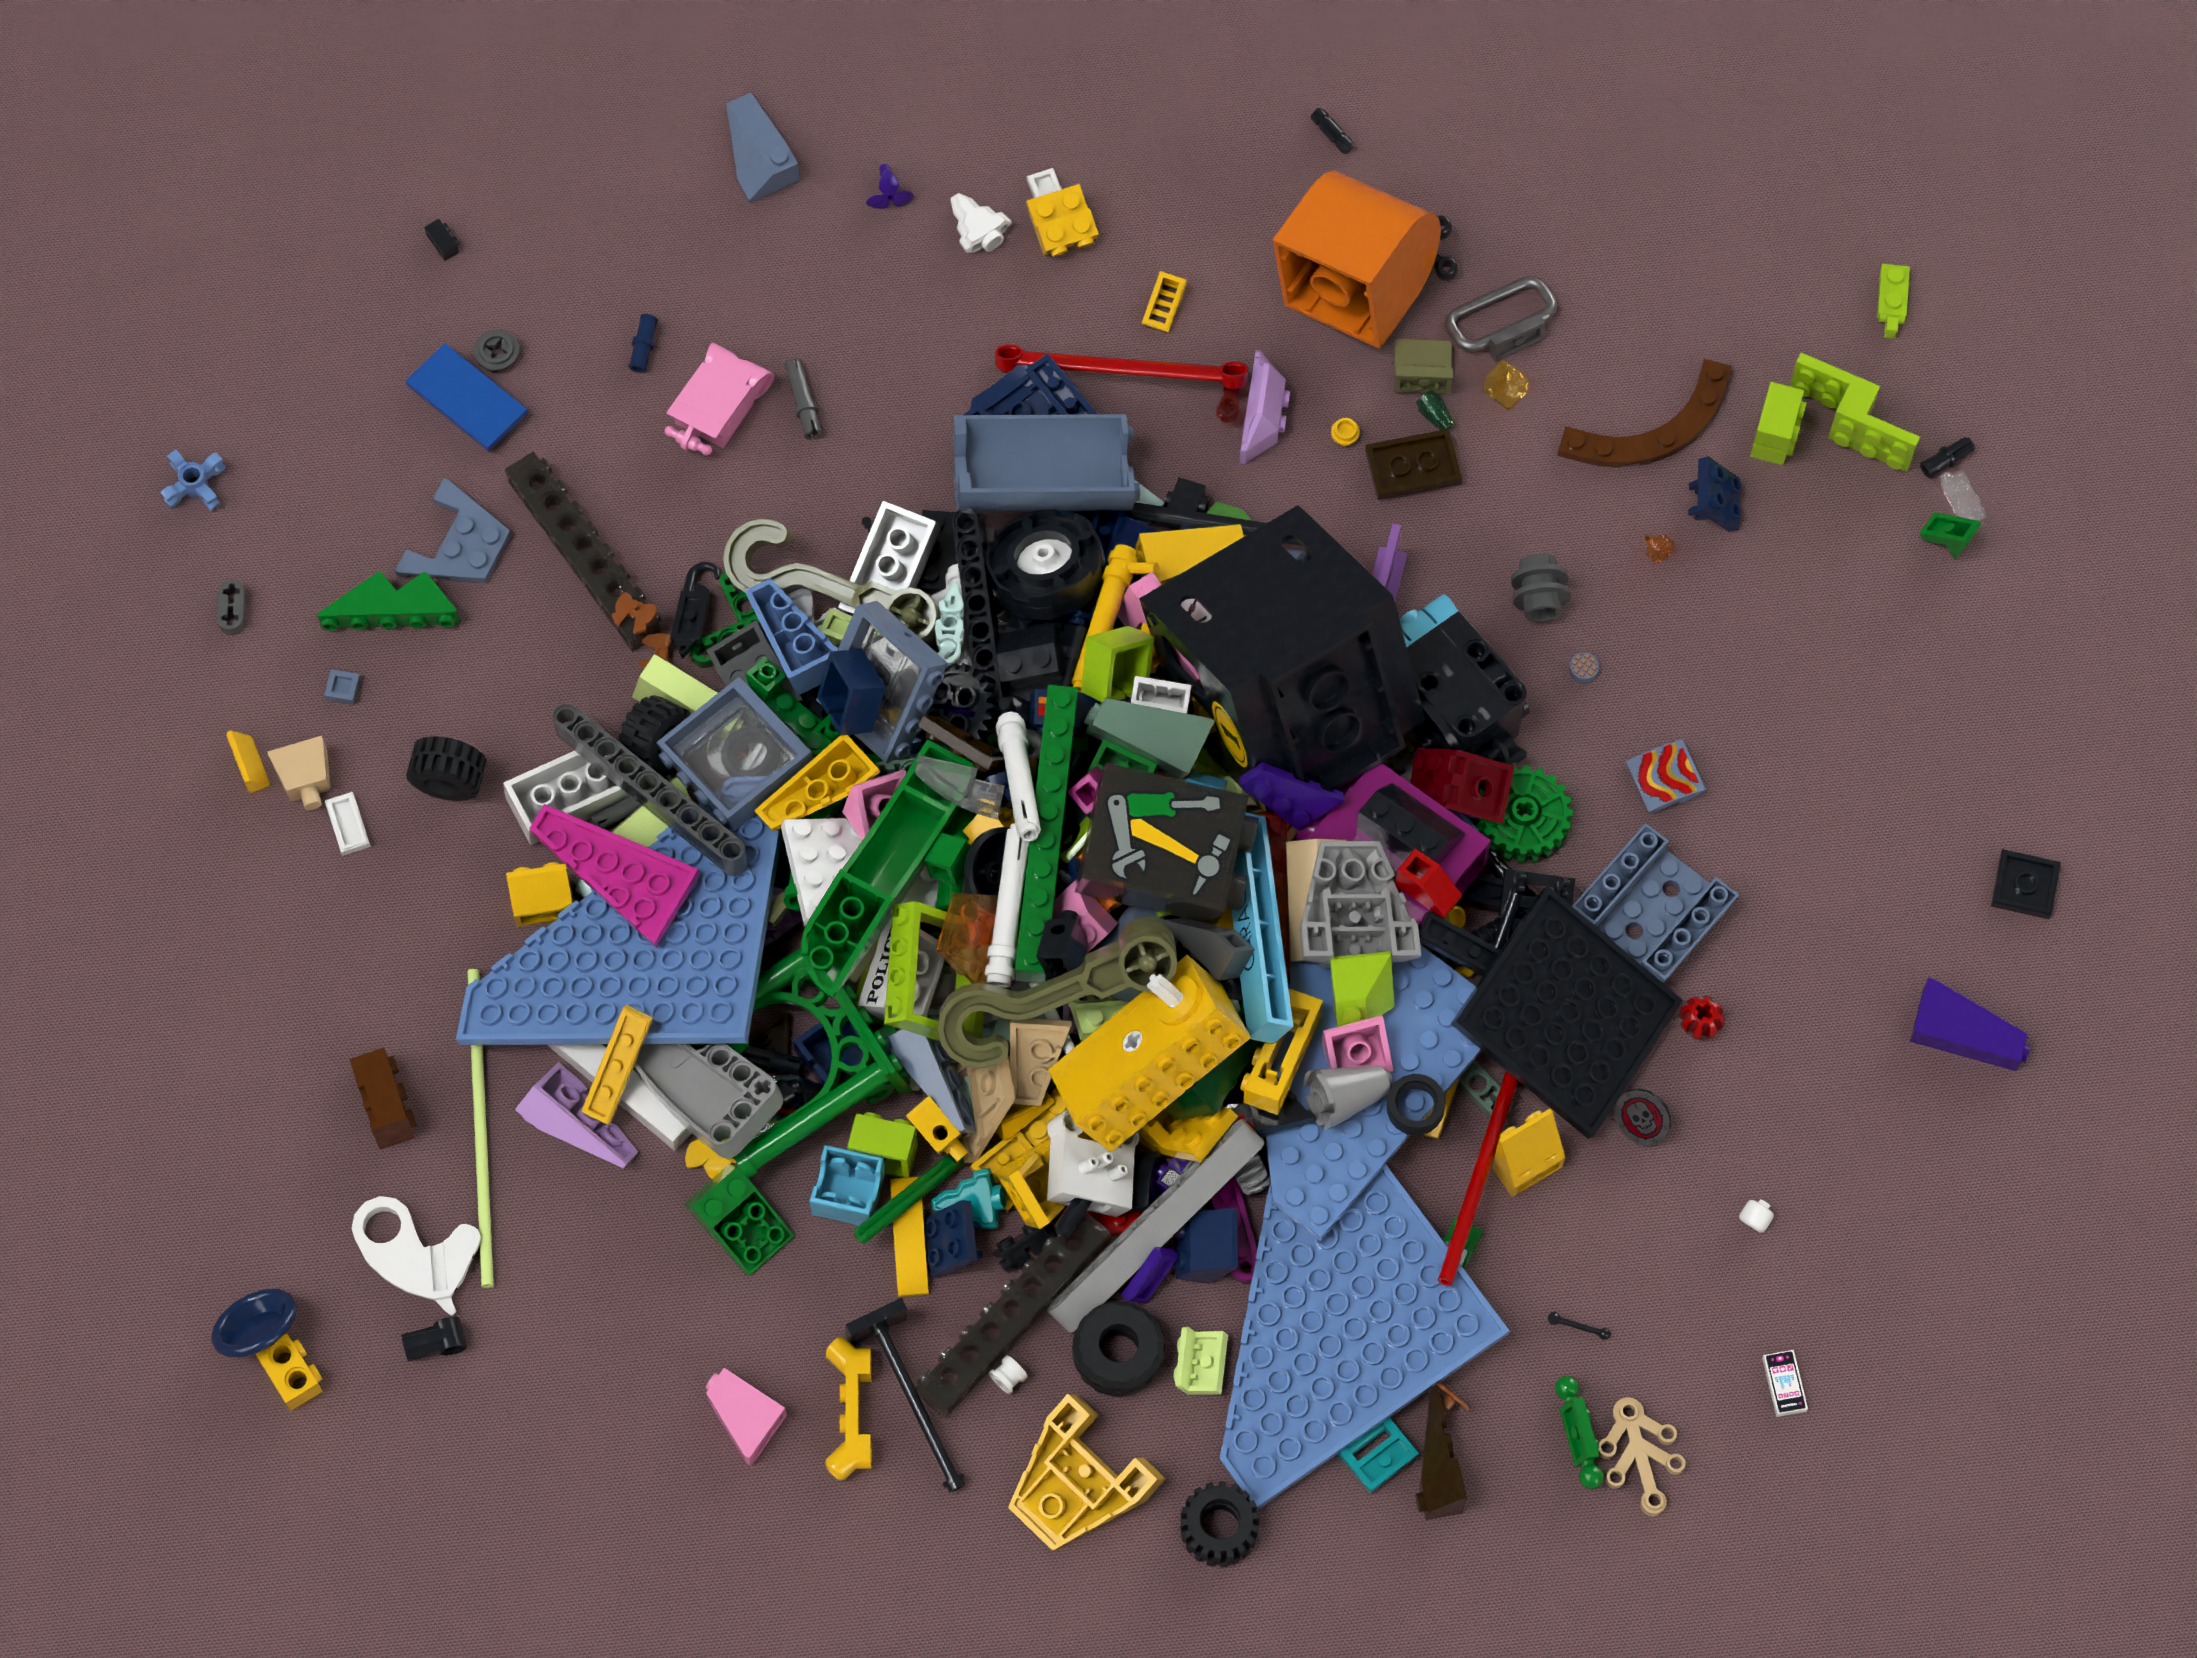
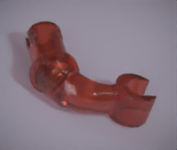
(1228, 409)

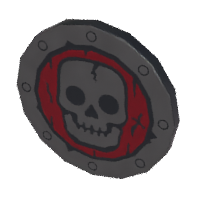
(1642, 1117)

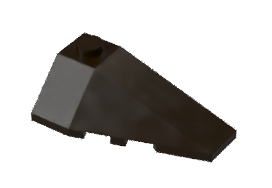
(1441, 1479)

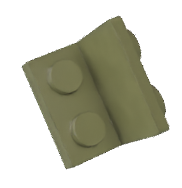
(1423, 366)

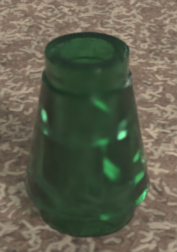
(1435, 410)

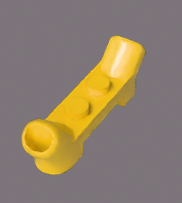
(857, 1448)

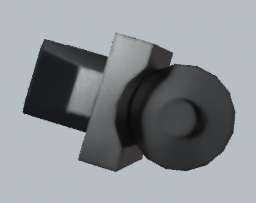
(1503, 750)

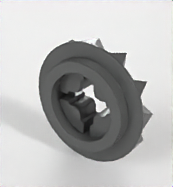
(490, 341)

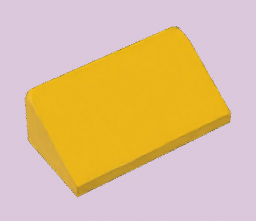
(248, 761)

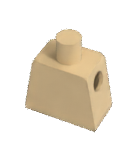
(303, 770)

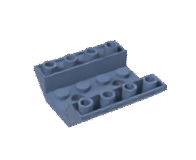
(1632, 895)

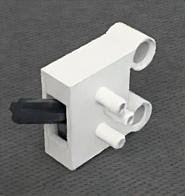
(1087, 1174)

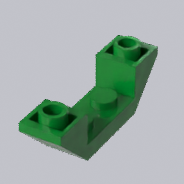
(767, 683)

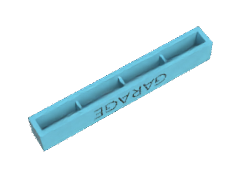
(1257, 921)

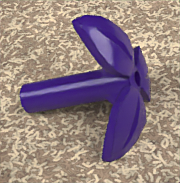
(888, 186)

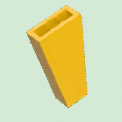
(1183, 549)

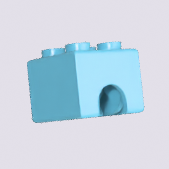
(847, 1185)

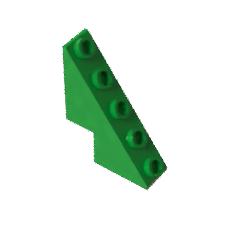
(380, 605)

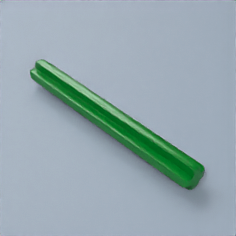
(906, 1199)

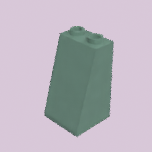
(1153, 733)

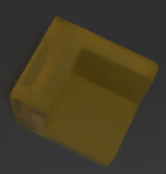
(1505, 385)

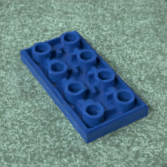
(466, 397)

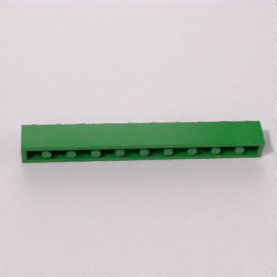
(1045, 850)

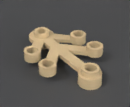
(1640, 1451)

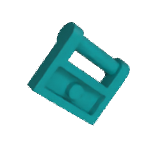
(1382, 1461)

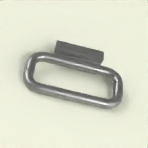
(1512, 337)

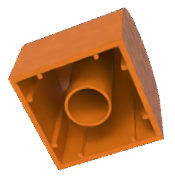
(1355, 256)

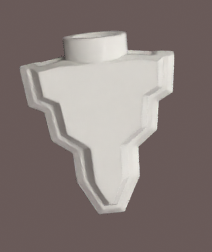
(978, 224)

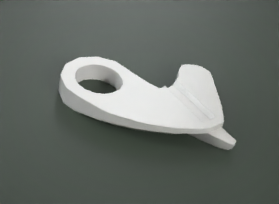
(404, 1262)

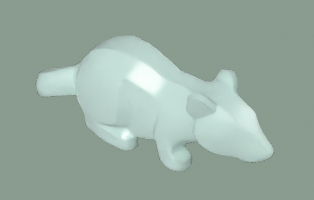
(949, 627)

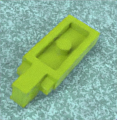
(1893, 297)

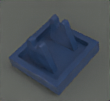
(1717, 495)
(951, 1239)

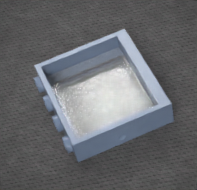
(909, 673)
(733, 753)

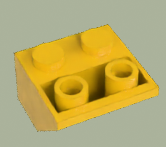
(539, 893)

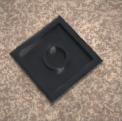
(2025, 884)

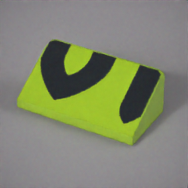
(1074, 844)

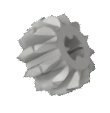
(1253, 1176)

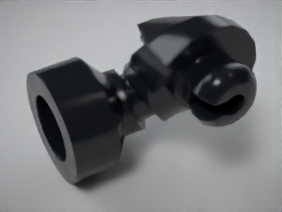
(793, 1088)

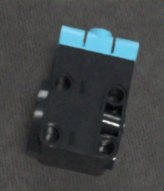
(1460, 681)

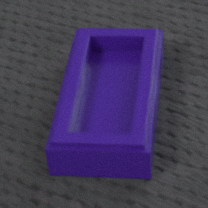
(1150, 1275)

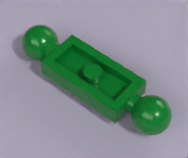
(1579, 1432)

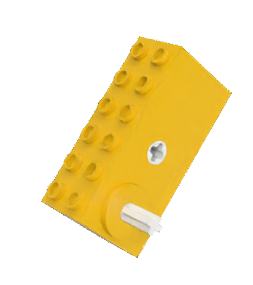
(1148, 1054)

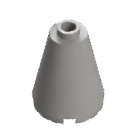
(1344, 1092)

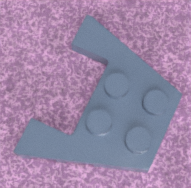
(469, 547)

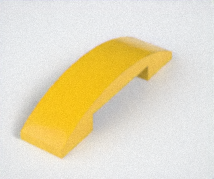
(910, 1245)

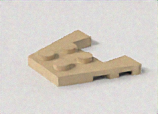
(991, 1098)

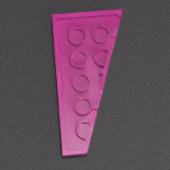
(630, 877)

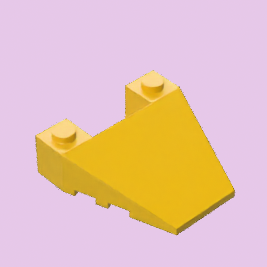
(1069, 1486)

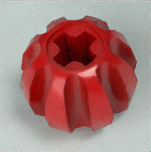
(1708, 1024)

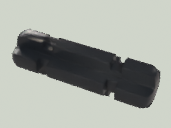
(1332, 130)

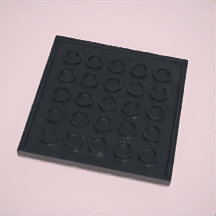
(1567, 1012)

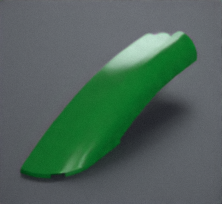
(876, 877)

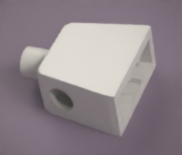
(1161, 694)

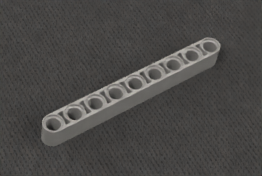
(1155, 1225)

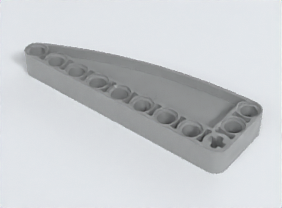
(709, 1095)

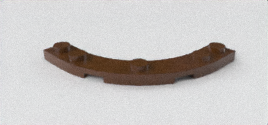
(1660, 442)

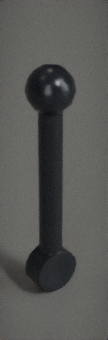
(1554, 1318)

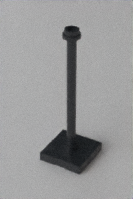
(877, 1325)

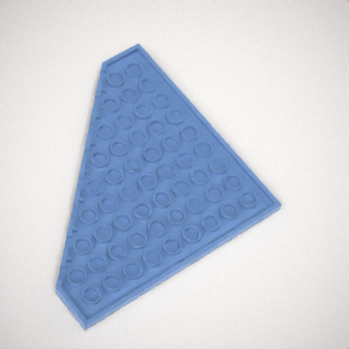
(592, 962)
(1324, 1171)
(1344, 1335)

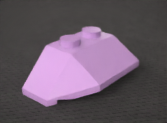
(1264, 409)

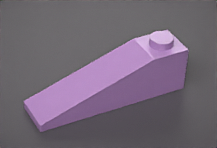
(556, 1109)

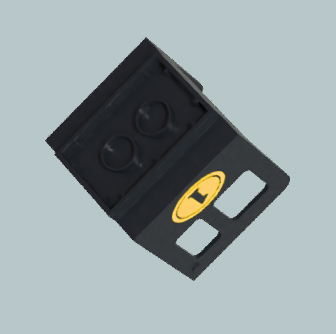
(1297, 655)

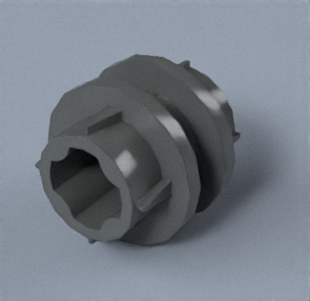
(1540, 587)

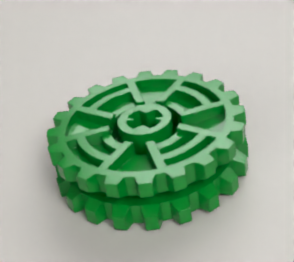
(1544, 825)

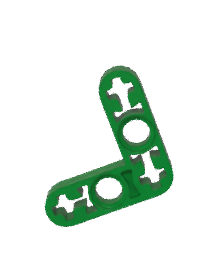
(742, 618)

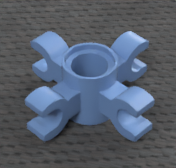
(174, 493)

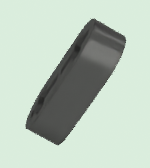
(225, 607)

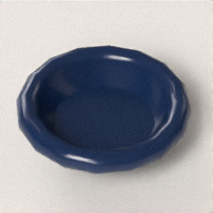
(254, 1323)

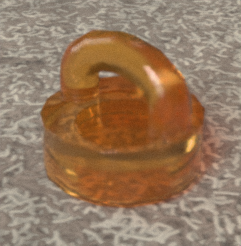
(1658, 547)

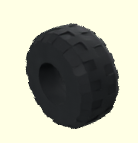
(1118, 1320)

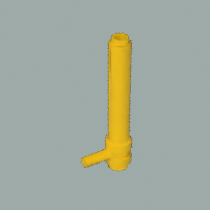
(1116, 578)

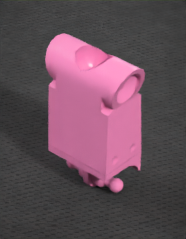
(716, 399)

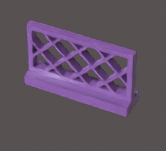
(1390, 563)

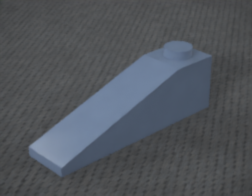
(933, 1072)

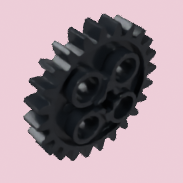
(961, 684)

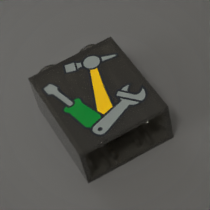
(1165, 845)

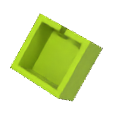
(1779, 424)
(1114, 661)
(887, 1139)

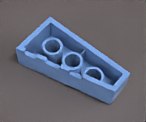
(795, 639)

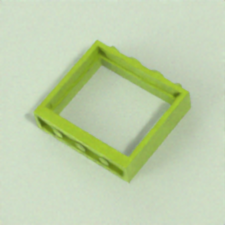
(903, 970)

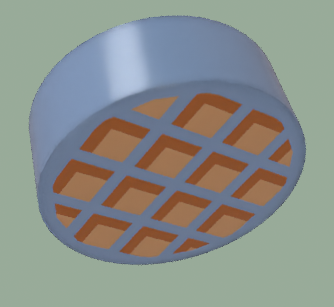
(1584, 667)

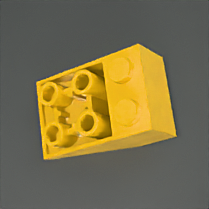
(1528, 1152)

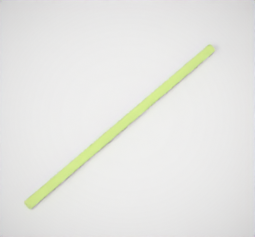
(481, 1151)

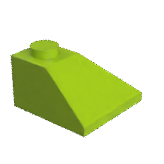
(1361, 986)

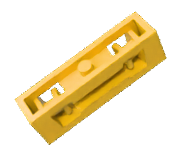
(1264, 1092)

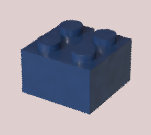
(851, 691)
(816, 1051)

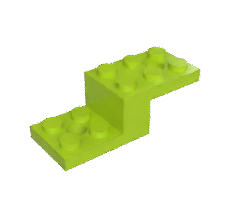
(1853, 420)

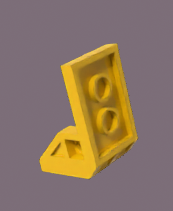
(1187, 1137)
(1027, 1184)

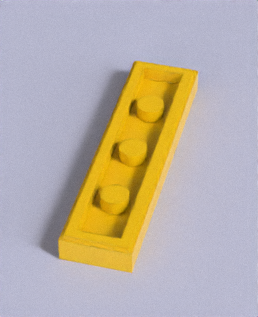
(617, 1064)

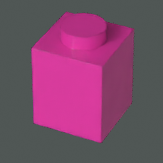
(1084, 790)

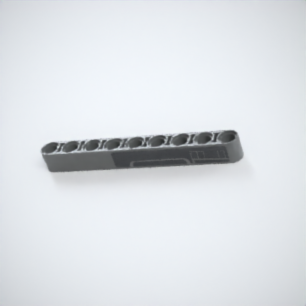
(655, 799)

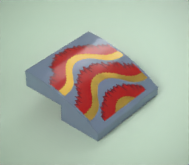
(1666, 776)

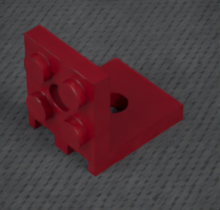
(1457, 781)

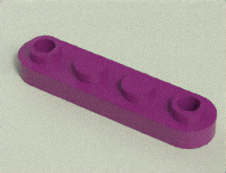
(1232, 1198)

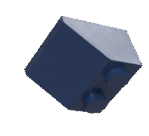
(1207, 1246)

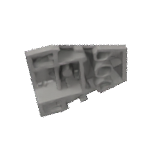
(1355, 906)

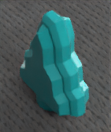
(983, 1194)

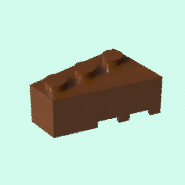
(383, 1098)

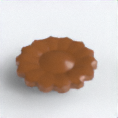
(1451, 1398)

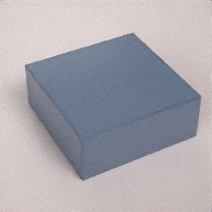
(342, 687)

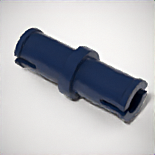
(643, 343)

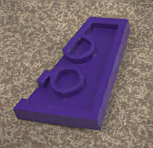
(1288, 797)

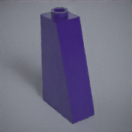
(1966, 1029)

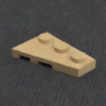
(1033, 1050)

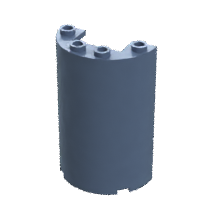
(1043, 463)

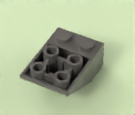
(741, 651)

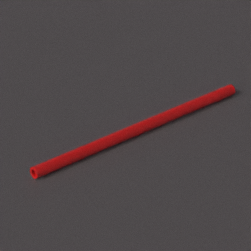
(1477, 1180)

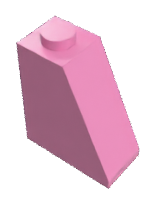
(745, 1413)

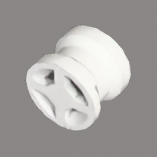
(1008, 1374)

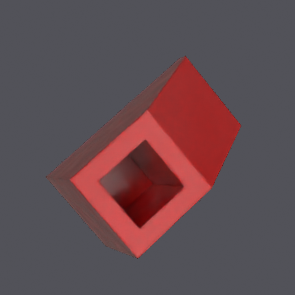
(1427, 883)

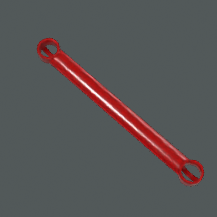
(1230, 374)

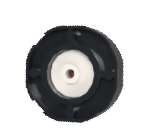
(1046, 564)

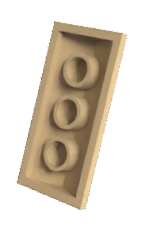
(1300, 865)

